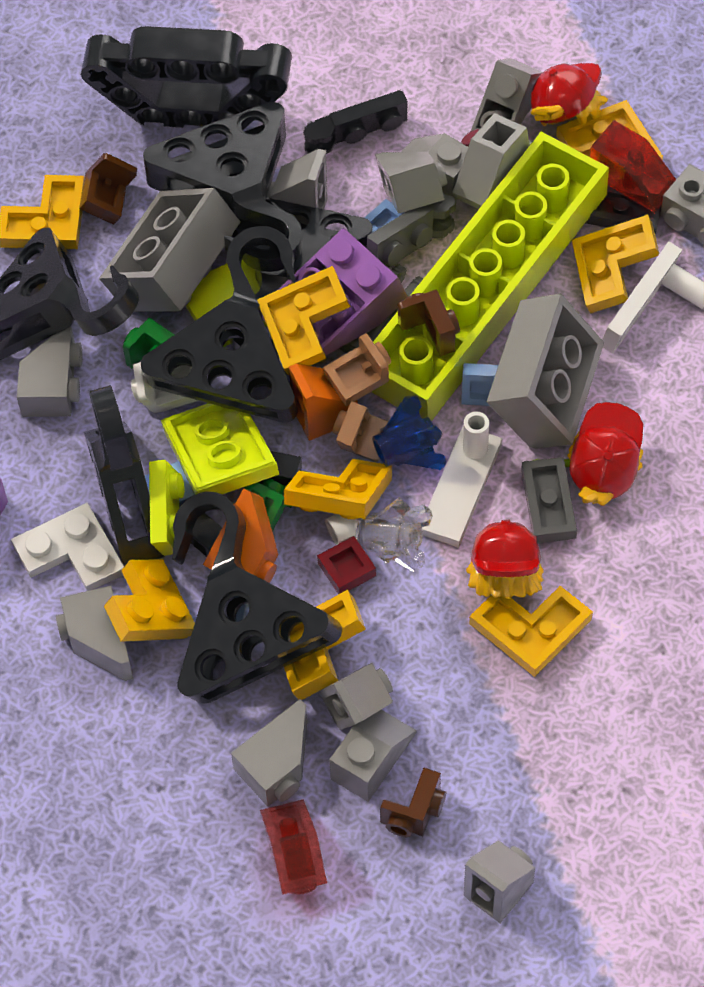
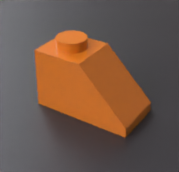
(315, 399)
(259, 546)

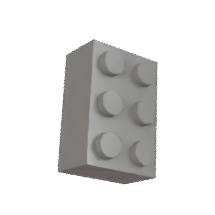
(173, 247)
(545, 371)

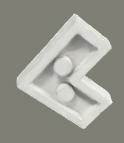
(74, 538)

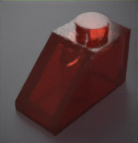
(633, 165)
(294, 847)

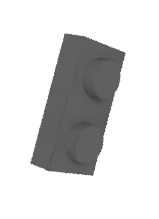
(549, 500)

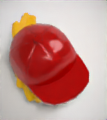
(566, 93)
(606, 452)
(505, 561)

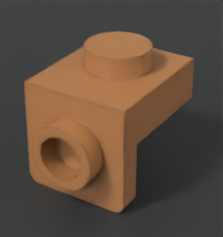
(359, 370)
(356, 430)

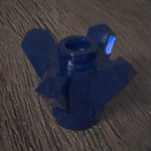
(409, 438)

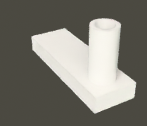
(662, 272)
(463, 480)

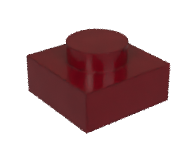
(346, 565)

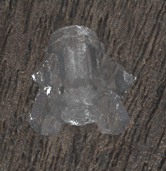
(396, 533)

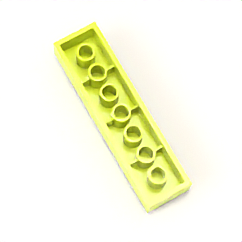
(494, 267)

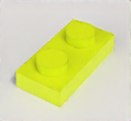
(165, 491)

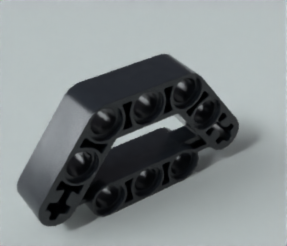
(185, 74)

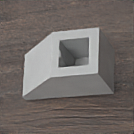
(507, 92)
(489, 159)
(47, 377)

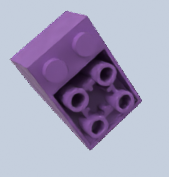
(368, 285)

